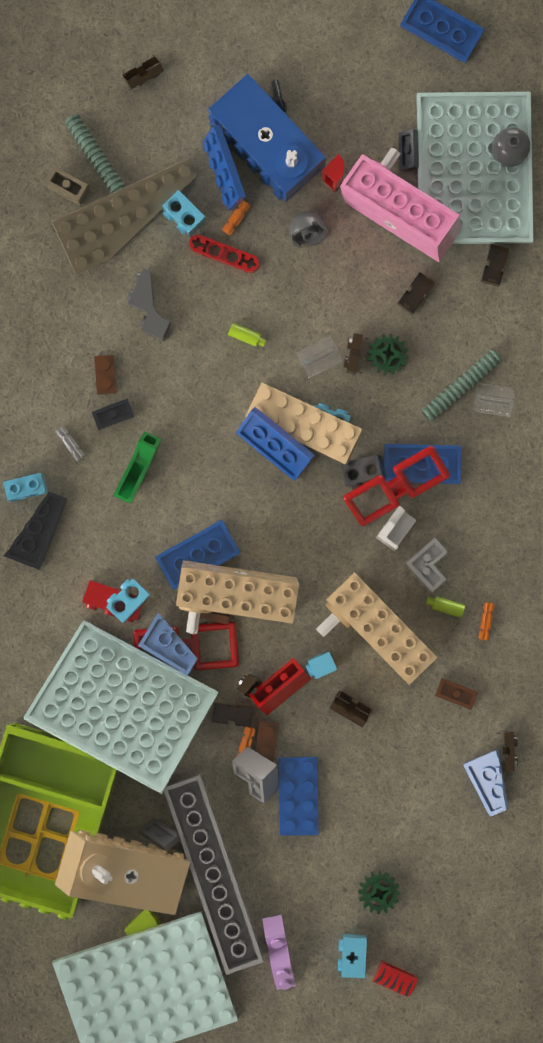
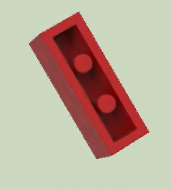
(97, 596)
(280, 686)

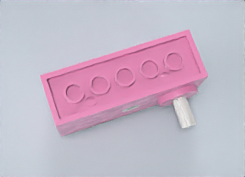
(400, 206)

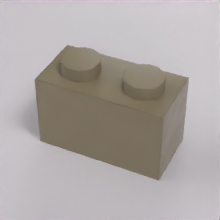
(67, 186)

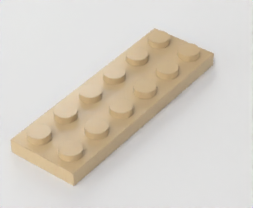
(308, 424)

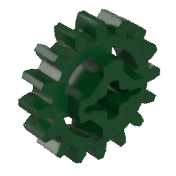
(379, 353)
(387, 889)

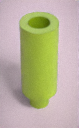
(246, 335)
(446, 606)

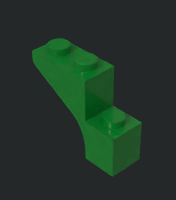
(138, 467)

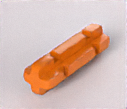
(236, 217)
(486, 621)
(247, 739)

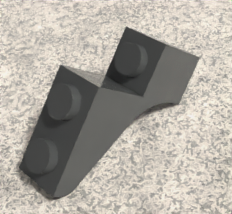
(142, 299)

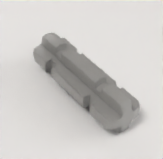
(70, 443)

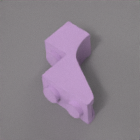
(278, 952)

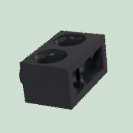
(362, 466)

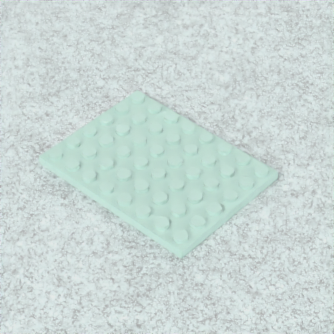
(460, 167)
(121, 706)
(147, 986)

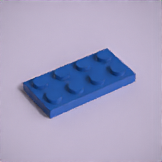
(442, 28)
(224, 168)
(274, 443)
(424, 469)
(209, 546)
(298, 796)

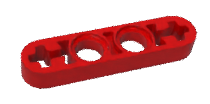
(225, 251)

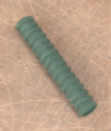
(94, 153)
(459, 387)

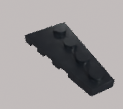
(35, 538)

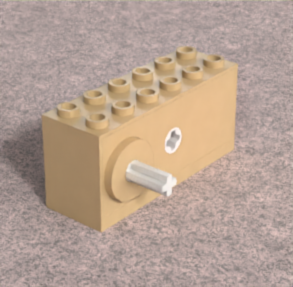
(235, 592)
(364, 611)
(122, 872)

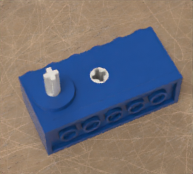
(266, 138)

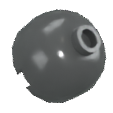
(511, 147)
(307, 228)

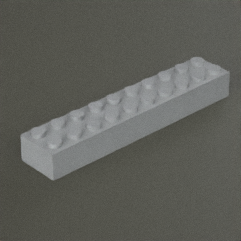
(213, 874)

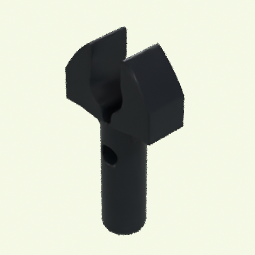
(277, 96)

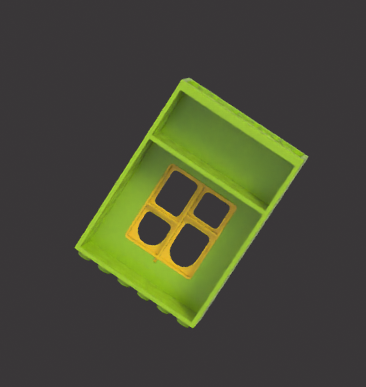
(58, 776)

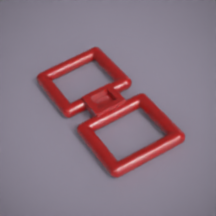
(397, 486)
(193, 645)

